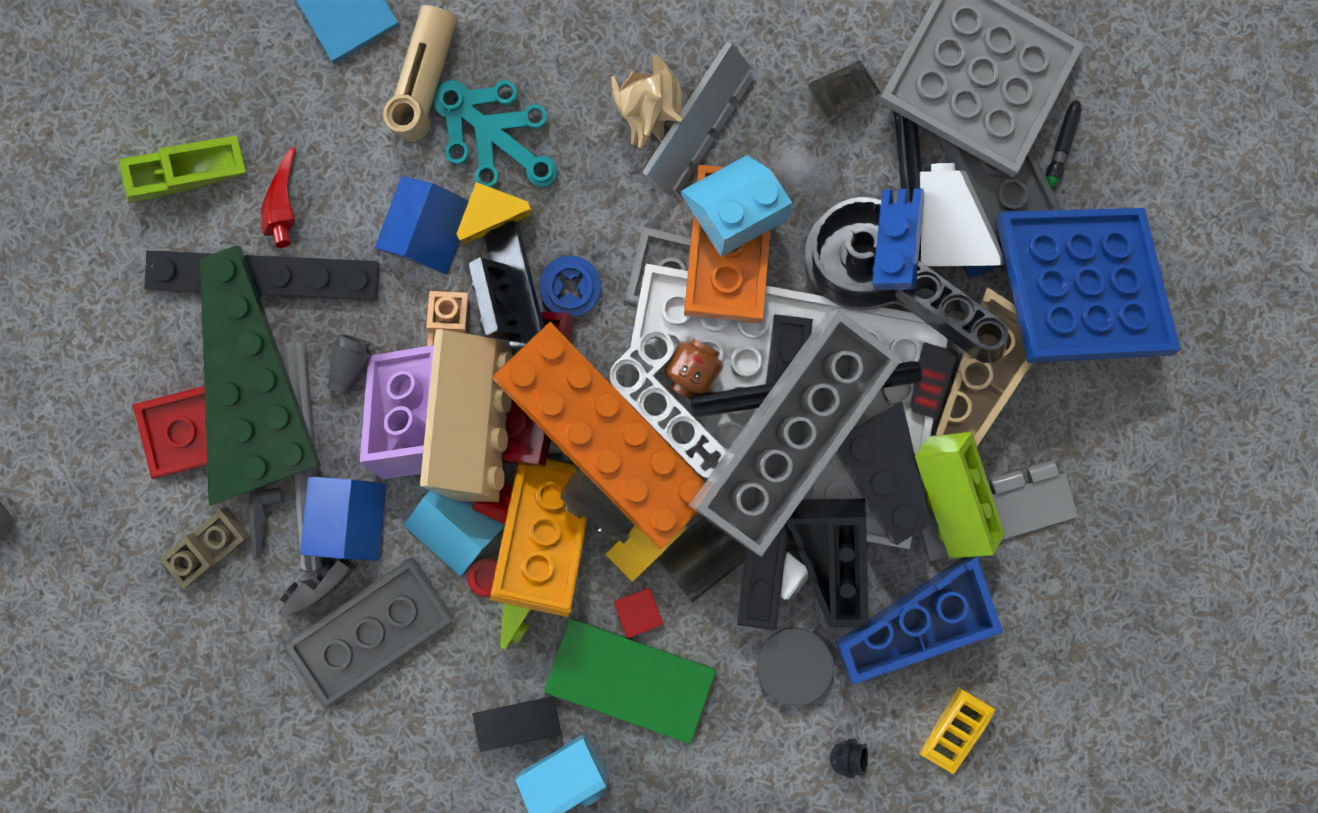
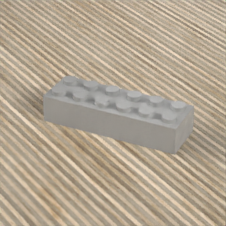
(795, 432)

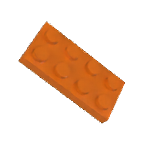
(726, 285)

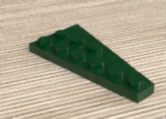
(250, 405)

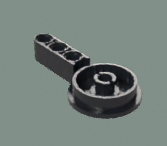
(847, 280)

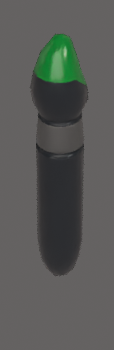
(1063, 144)

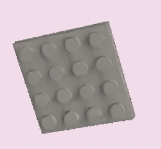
(982, 77)

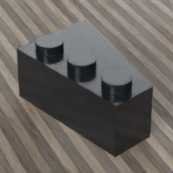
(886, 472)
(834, 550)

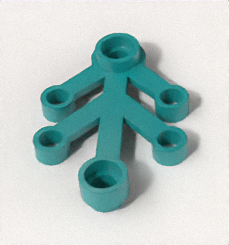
(490, 129)

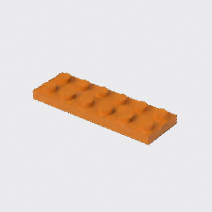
(602, 434)

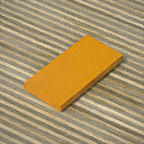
(539, 542)

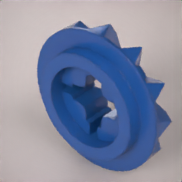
(572, 268)

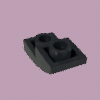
(307, 593)
(516, 724)

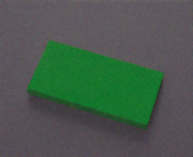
(630, 680)

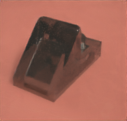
(842, 91)

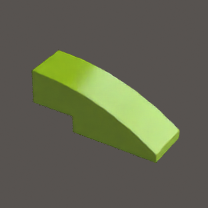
(181, 168)

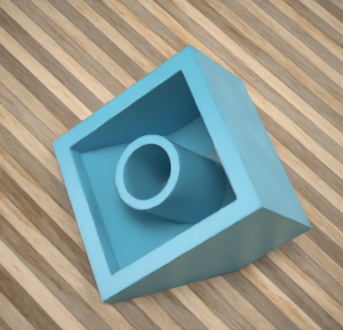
(738, 203)

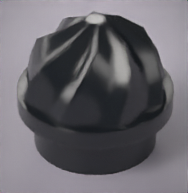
(849, 758)

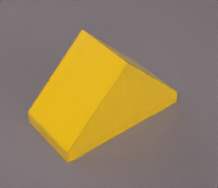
(488, 211)

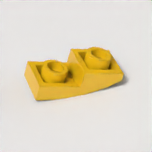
(636, 553)

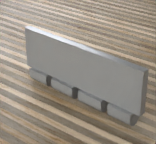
(703, 112)
(1019, 505)

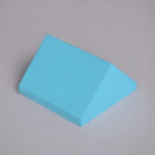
(452, 530)

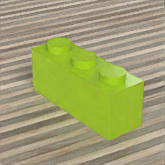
(959, 495)

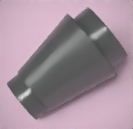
(347, 361)

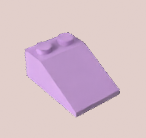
(396, 411)

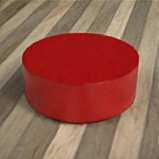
(481, 576)

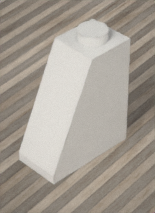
(954, 221)

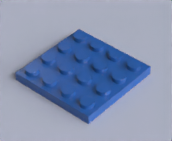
(1086, 284)

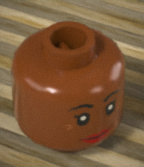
(693, 368)

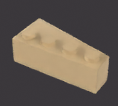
(984, 388)

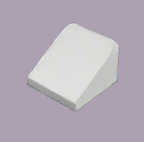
(794, 575)

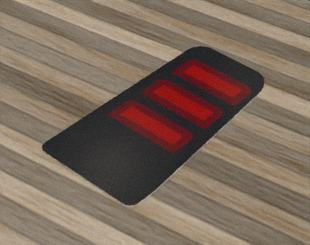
(936, 371)

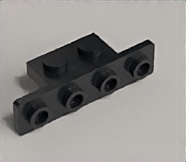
(506, 288)

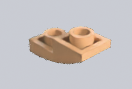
(447, 312)

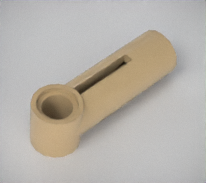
(421, 73)

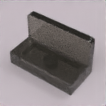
(702, 558)

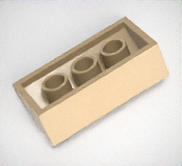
(465, 418)

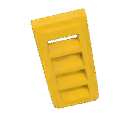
(953, 711)

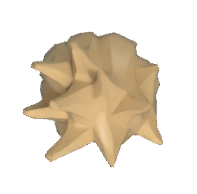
(649, 102)

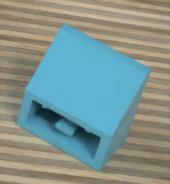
(564, 779)

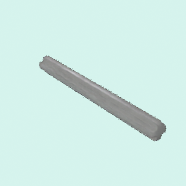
(297, 369)

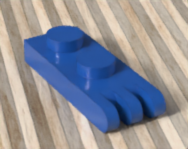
(898, 240)

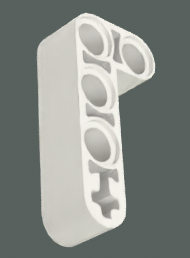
(674, 411)

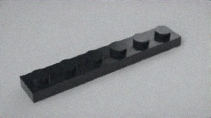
(271, 275)

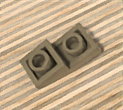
(204, 548)

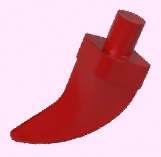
(276, 210)

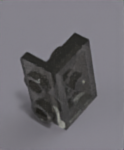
(585, 499)

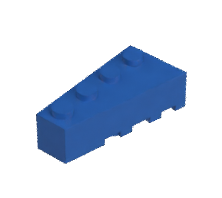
(924, 623)

